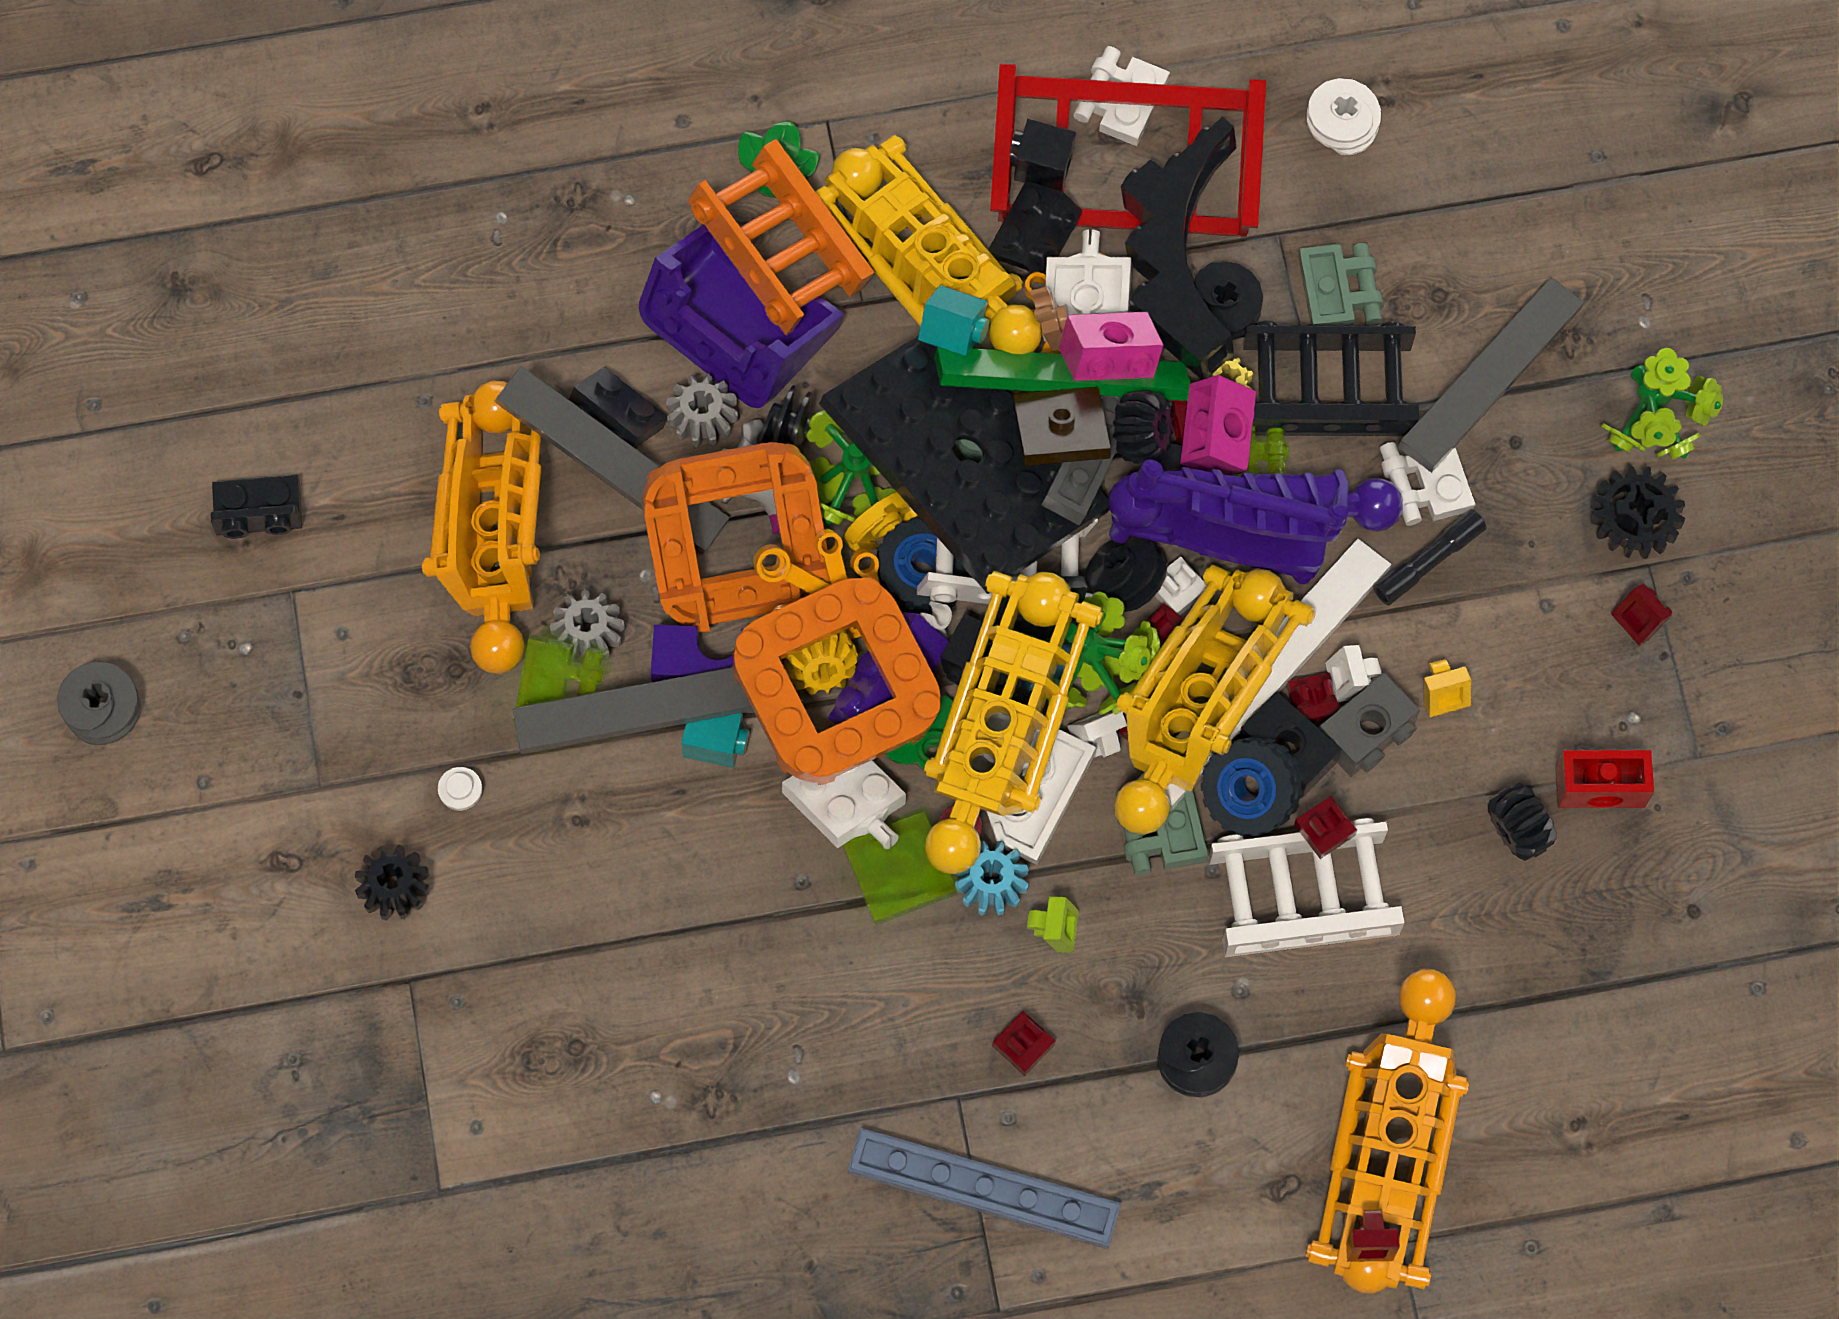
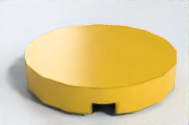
(877, 522)

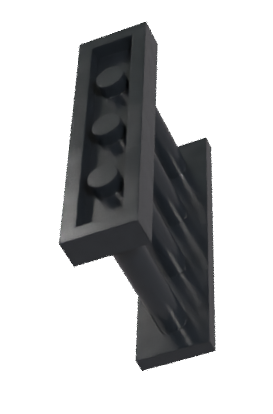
(1352, 415)

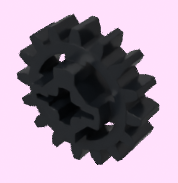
(1625, 525)

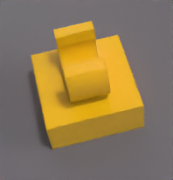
(1446, 689)

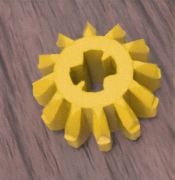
(823, 664)

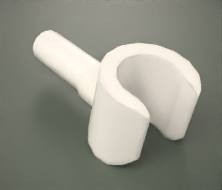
(940, 617)

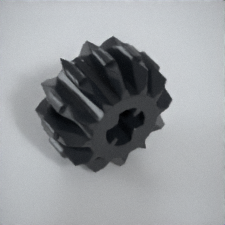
(1143, 427)
(1522, 821)
(409, 881)

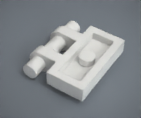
(1121, 120)
(1442, 491)

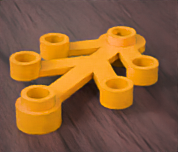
(810, 583)

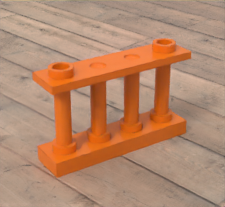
(809, 213)

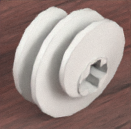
(1344, 116)

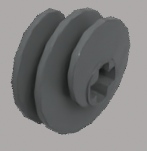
(111, 719)

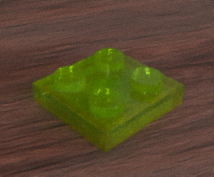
(898, 877)

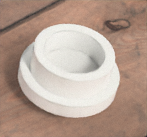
(459, 788)

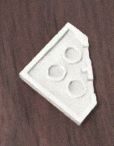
(1064, 772)

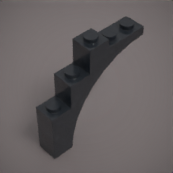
(1165, 205)

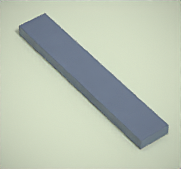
(984, 1188)

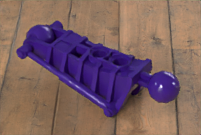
(1250, 518)

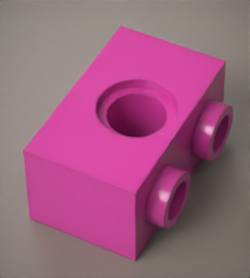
(1110, 346)
(1218, 426)

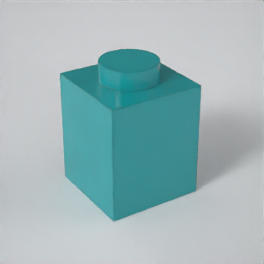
(954, 320)
(716, 740)

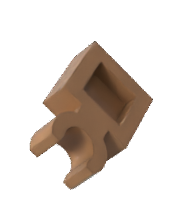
(1050, 316)

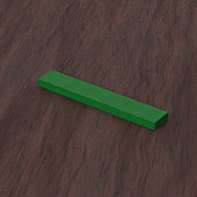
(1048, 372)

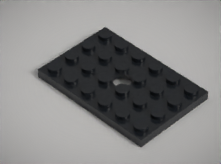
(979, 511)

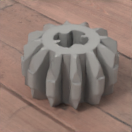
(717, 405)
(603, 630)

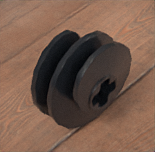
(1237, 287)
(786, 424)
(1128, 571)
(1182, 1039)

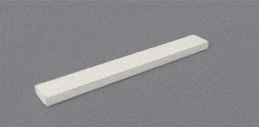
(1333, 602)

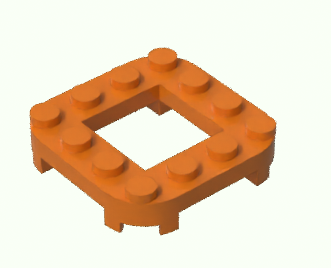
(718, 477)
(827, 754)

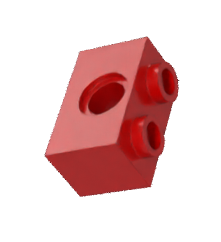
(1604, 778)

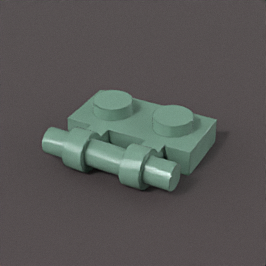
(1327, 286)
(1177, 840)

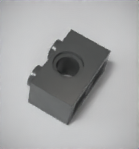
(1378, 703)

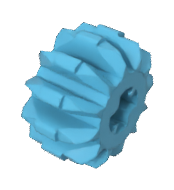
(993, 894)

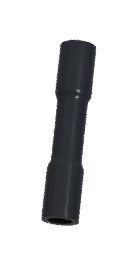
(1410, 572)

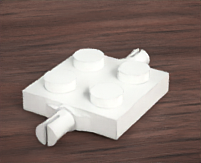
(1090, 280)
(849, 805)

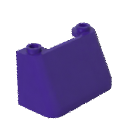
(720, 324)

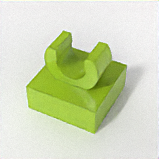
(1056, 925)

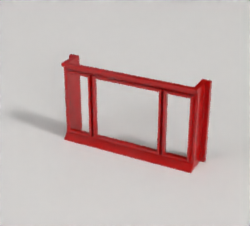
(1195, 98)

